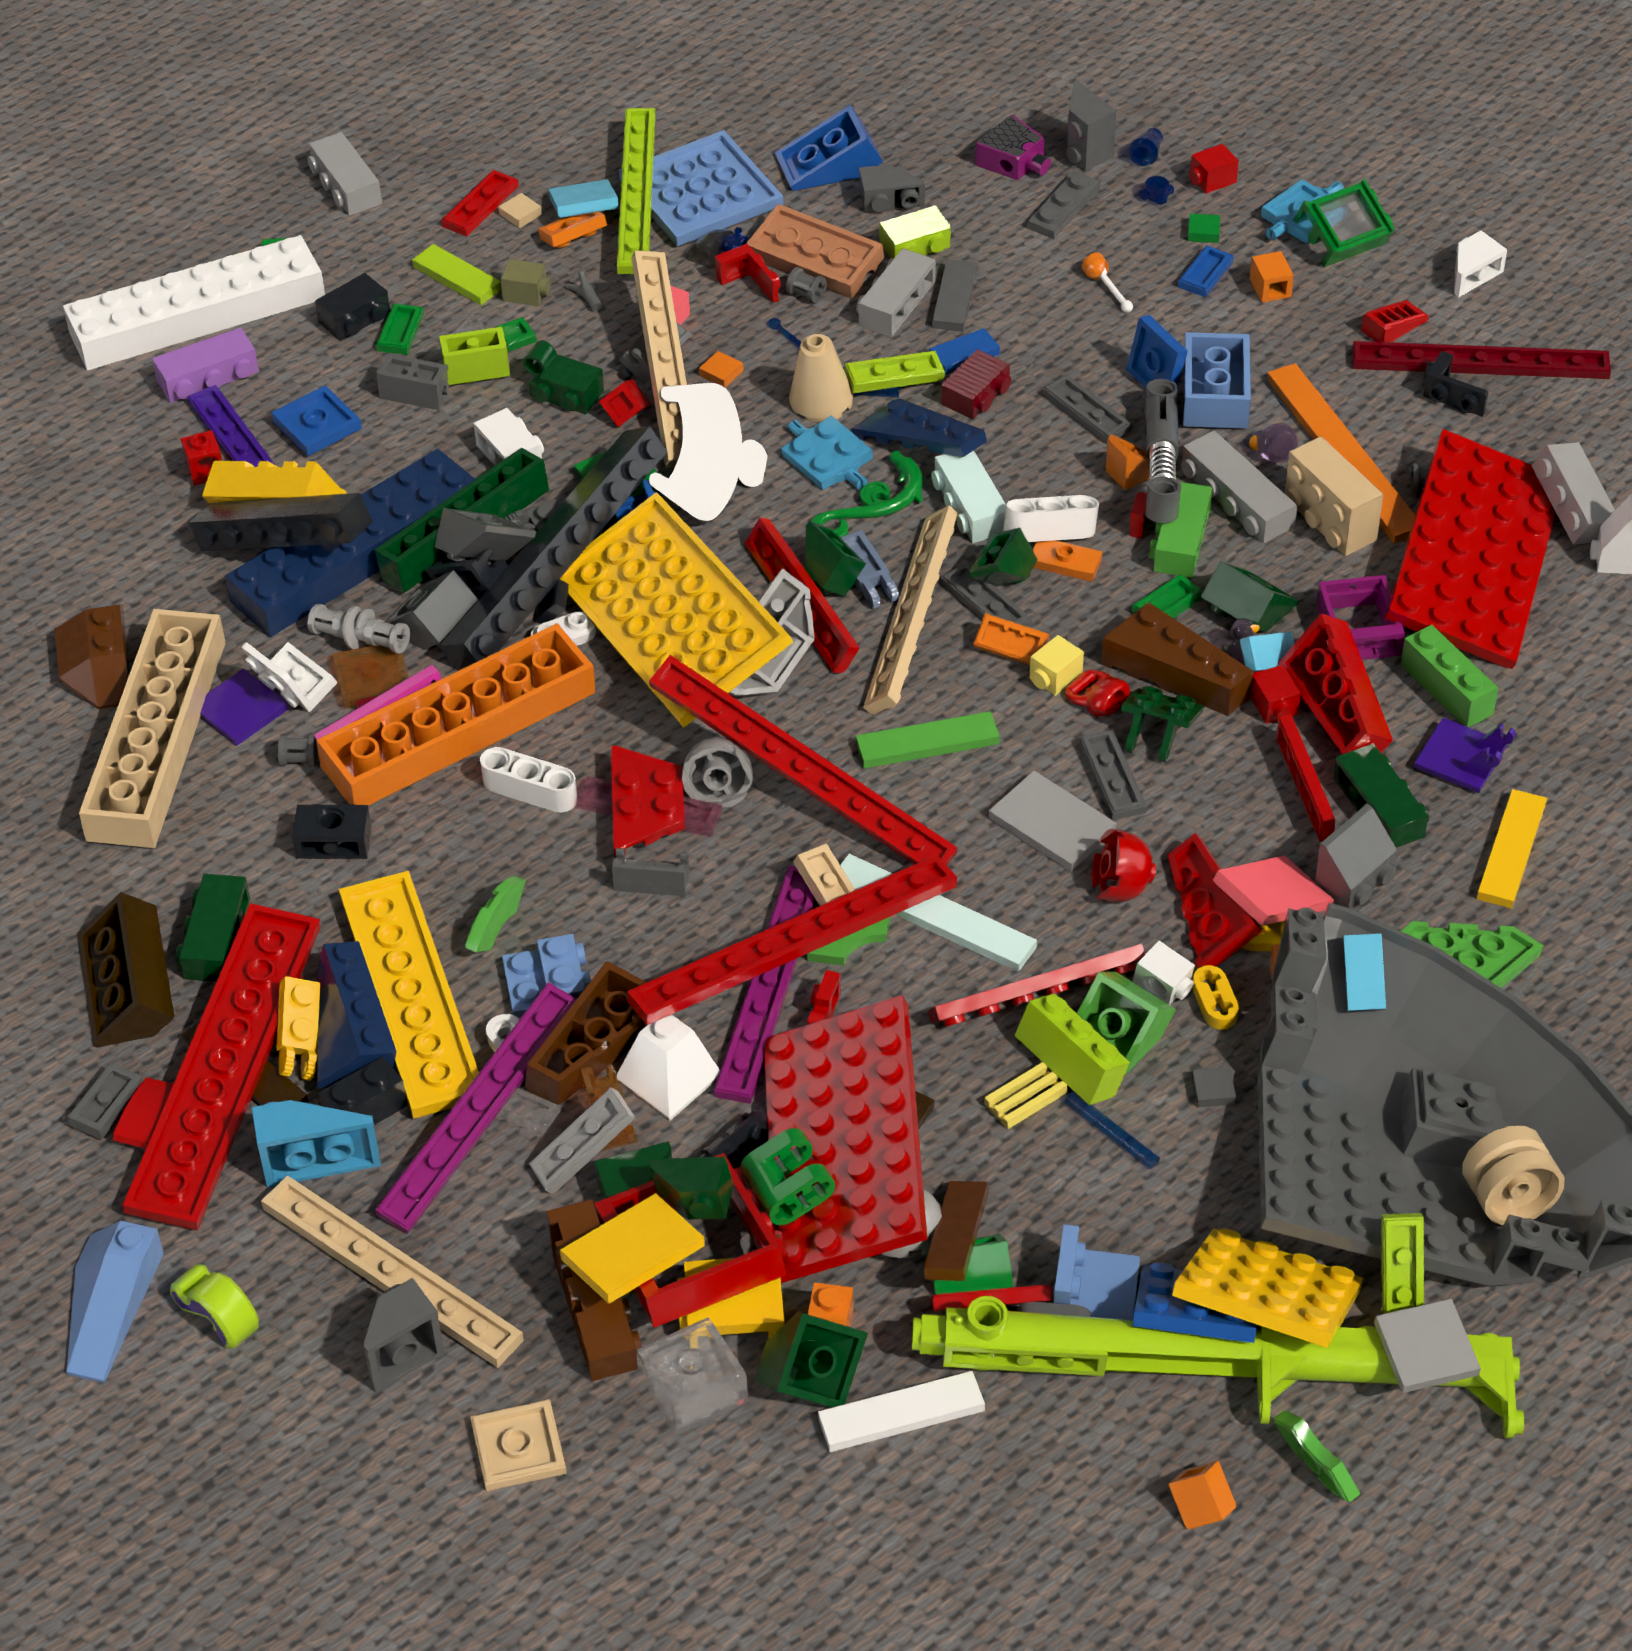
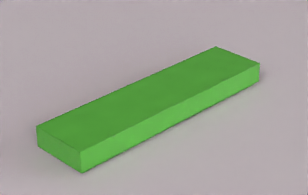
(927, 739)

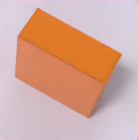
(721, 369)

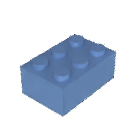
(1216, 380)

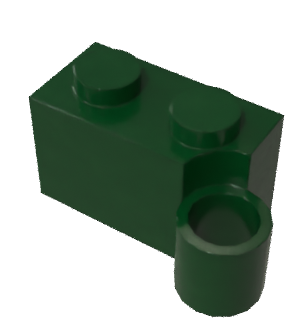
(562, 379)

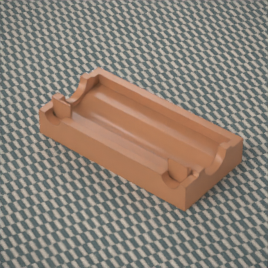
(819, 248)

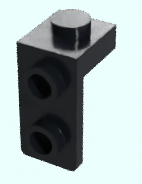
(1450, 391)

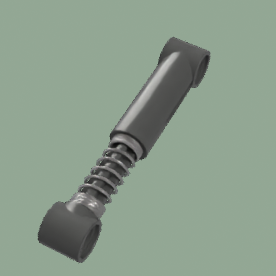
(1162, 450)

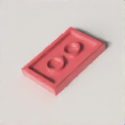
(1270, 888)

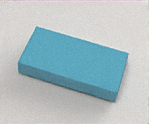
(1265, 650)
(1364, 972)

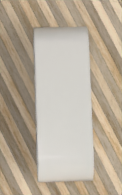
(1053, 517)
(528, 779)

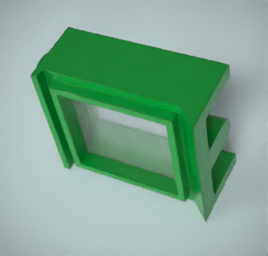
(1347, 222)

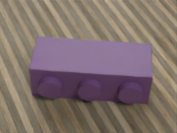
(205, 364)

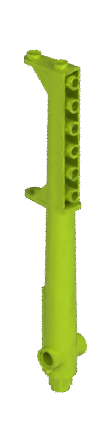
(1000, 1339)

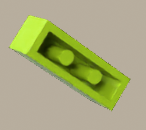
(1072, 1049)

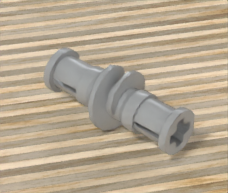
(358, 628)

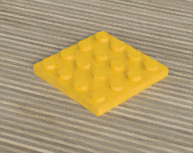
(1269, 1286)

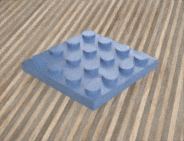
(707, 188)

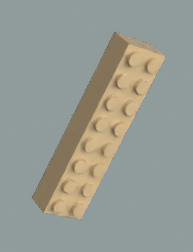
(152, 729)

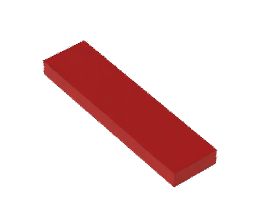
(1305, 778)

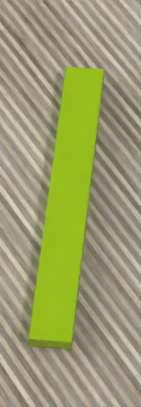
(636, 186)

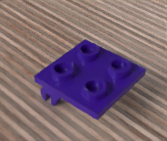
(1463, 754)

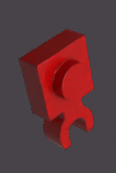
(825, 997)

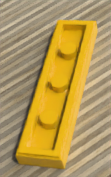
(1511, 848)

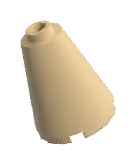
(819, 381)

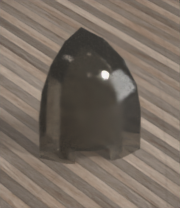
(707, 247)

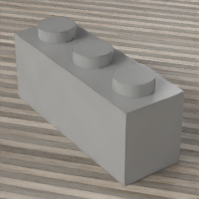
(344, 174)
(896, 292)
(1573, 490)

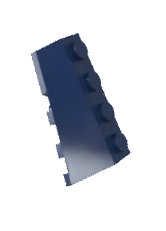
(350, 1015)

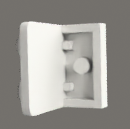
(293, 674)

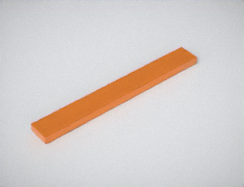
(1321, 421)

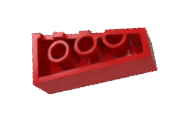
(1336, 685)

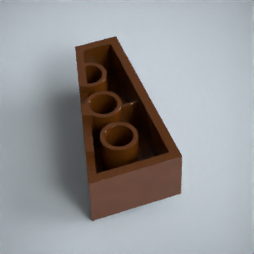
(1177, 659)
(590, 1034)
(600, 1327)

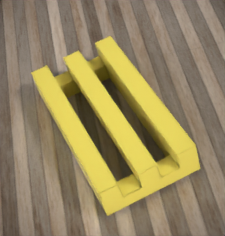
(1047, 1078)

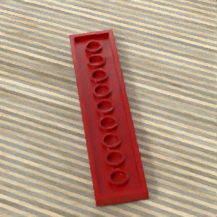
(220, 1069)

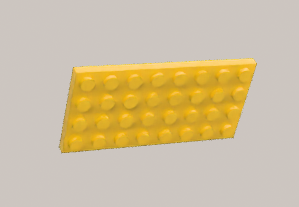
(667, 594)

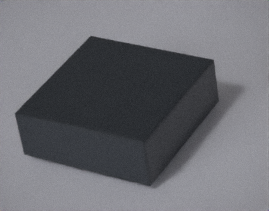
(553, 602)

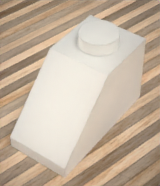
(1477, 261)

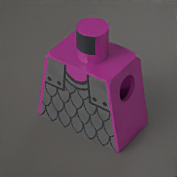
(1012, 150)

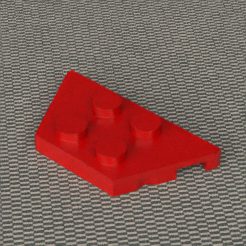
(644, 798)

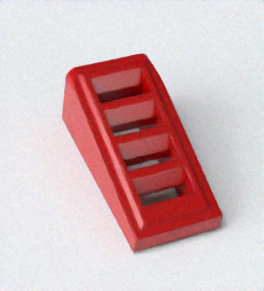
(1374, 321)

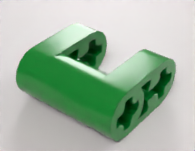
(776, 1191)

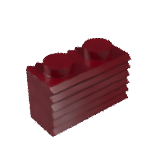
(976, 384)

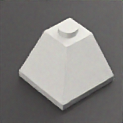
(667, 1067)

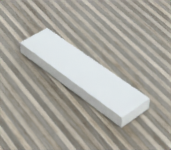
(901, 1411)

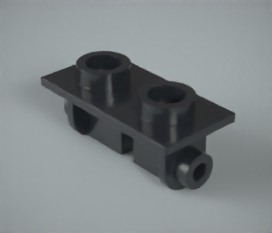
(741, 1138)

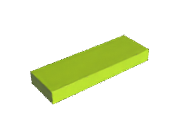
(457, 274)
(894, 371)
(1402, 1261)

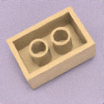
(1333, 496)

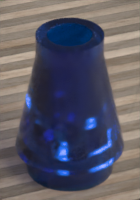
(1146, 147)

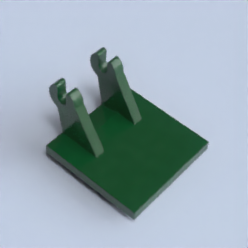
(1149, 700)

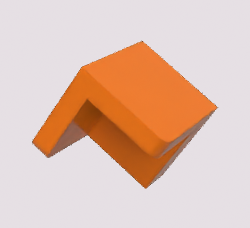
(1202, 1495)

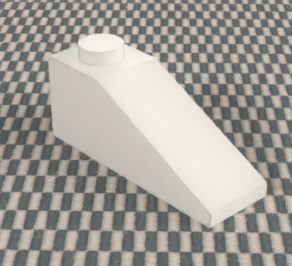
(1614, 541)

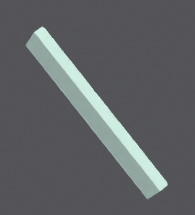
(953, 921)

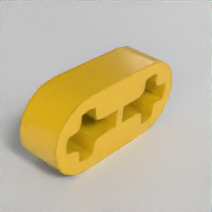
(1223, 995)

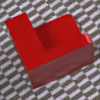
(624, 402)

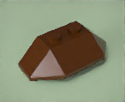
(94, 655)

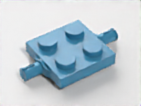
(1286, 205)
(827, 453)

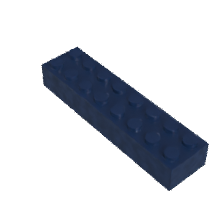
(290, 580)

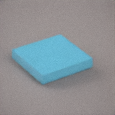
(583, 198)

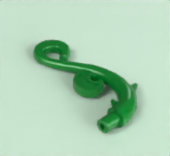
(877, 490)

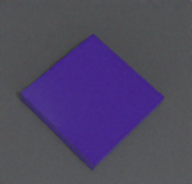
(241, 707)

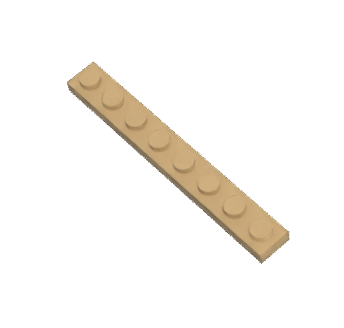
(661, 345)
(910, 611)
(387, 1266)

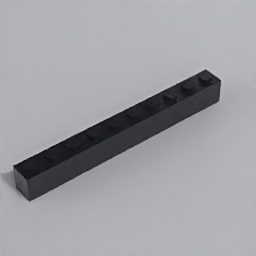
(554, 548)

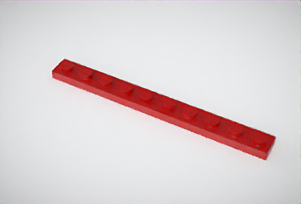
(799, 764)
(790, 940)

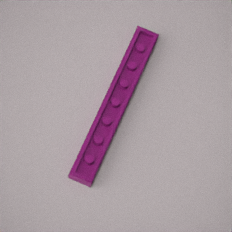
(762, 1003)
(473, 1112)

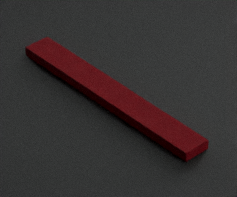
(1483, 359)

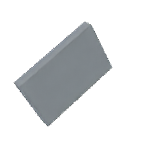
(1051, 820)

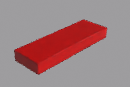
(480, 203)
(1006, 1295)

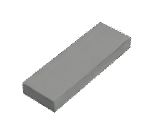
(582, 1140)

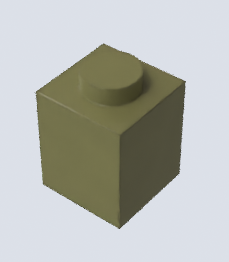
(525, 282)

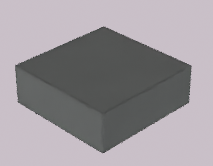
(1213, 1087)

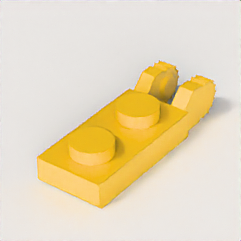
(298, 1025)

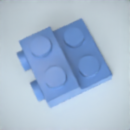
(554, 962)

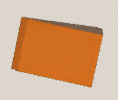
(1126, 462)

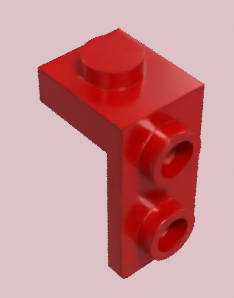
(744, 262)

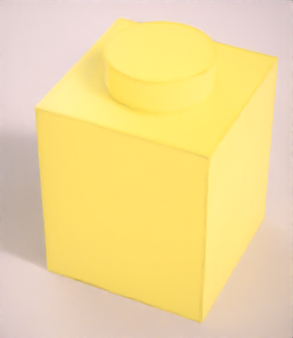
(1056, 665)

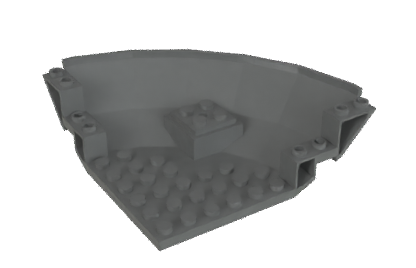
(1387, 1102)

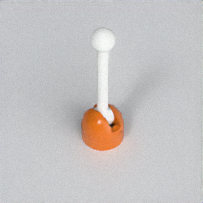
(1097, 267)

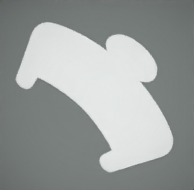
(710, 452)

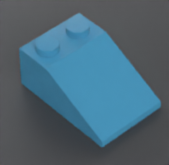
(312, 1141)

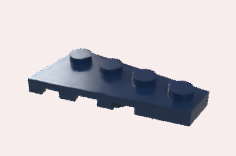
(920, 427)

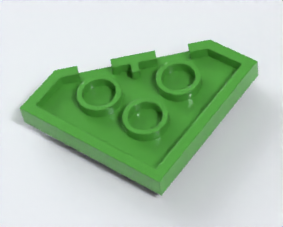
(1492, 954)

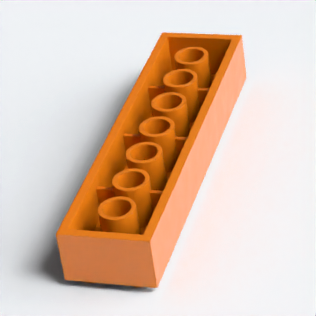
(456, 716)

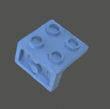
(1095, 1279)

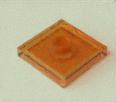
(367, 672)

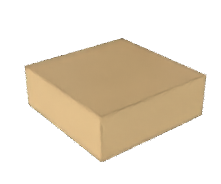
(520, 210)

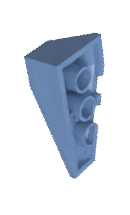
(108, 1293)

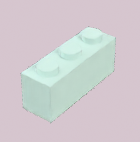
(970, 494)

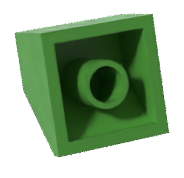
(1125, 1015)

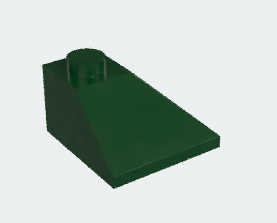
(812, 1359)

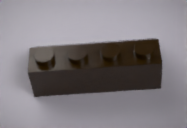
(125, 972)

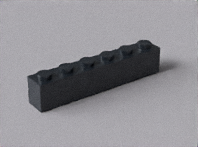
(281, 522)

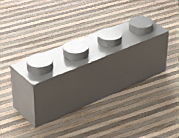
(1239, 487)

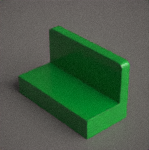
(987, 1268)

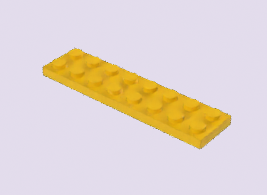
(412, 991)

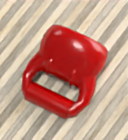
(1102, 697)

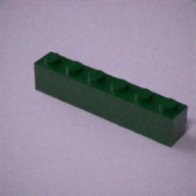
(499, 491)

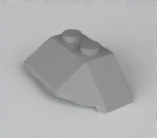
(790, 606)

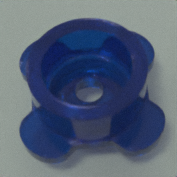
(1156, 190)
(734, 240)

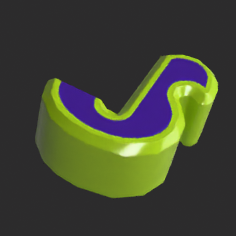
(219, 1301)

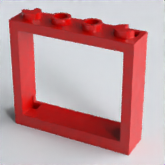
(717, 1282)

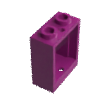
(1369, 590)

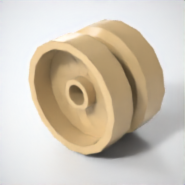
(1513, 1174)

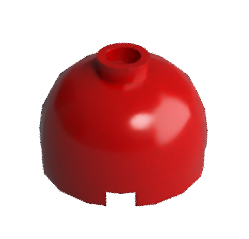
(1124, 861)

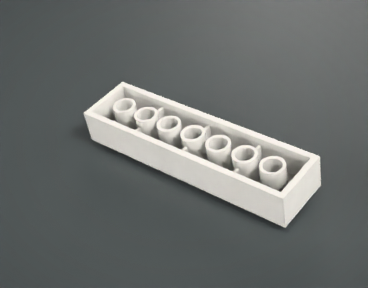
(194, 302)

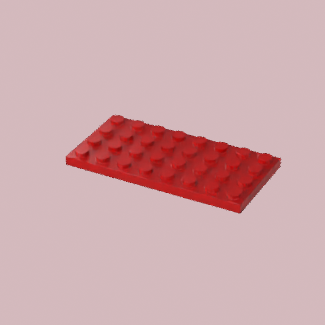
(1474, 550)
(856, 1102)

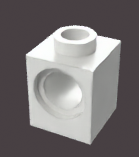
(1164, 973)

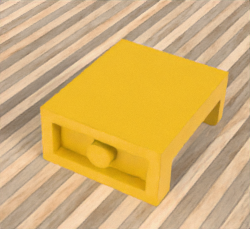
(747, 1312)

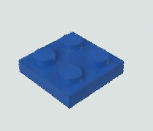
(1155, 353)
(316, 420)

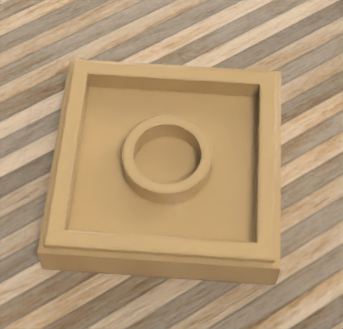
(518, 1445)

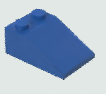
(829, 152)

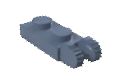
(874, 572)

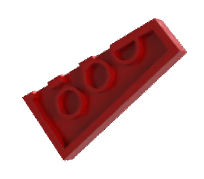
(1214, 918)

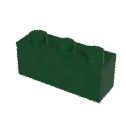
(1370, 779)
(212, 927)

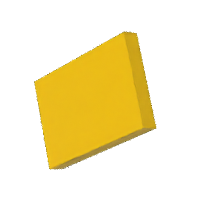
(632, 1248)

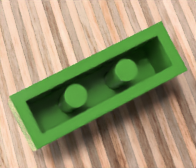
(1181, 540)
(1449, 676)

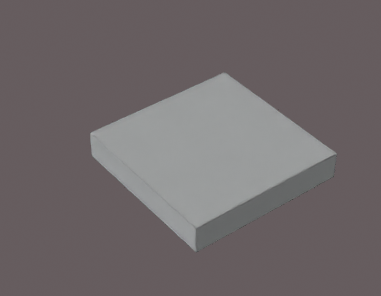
(1427, 1345)

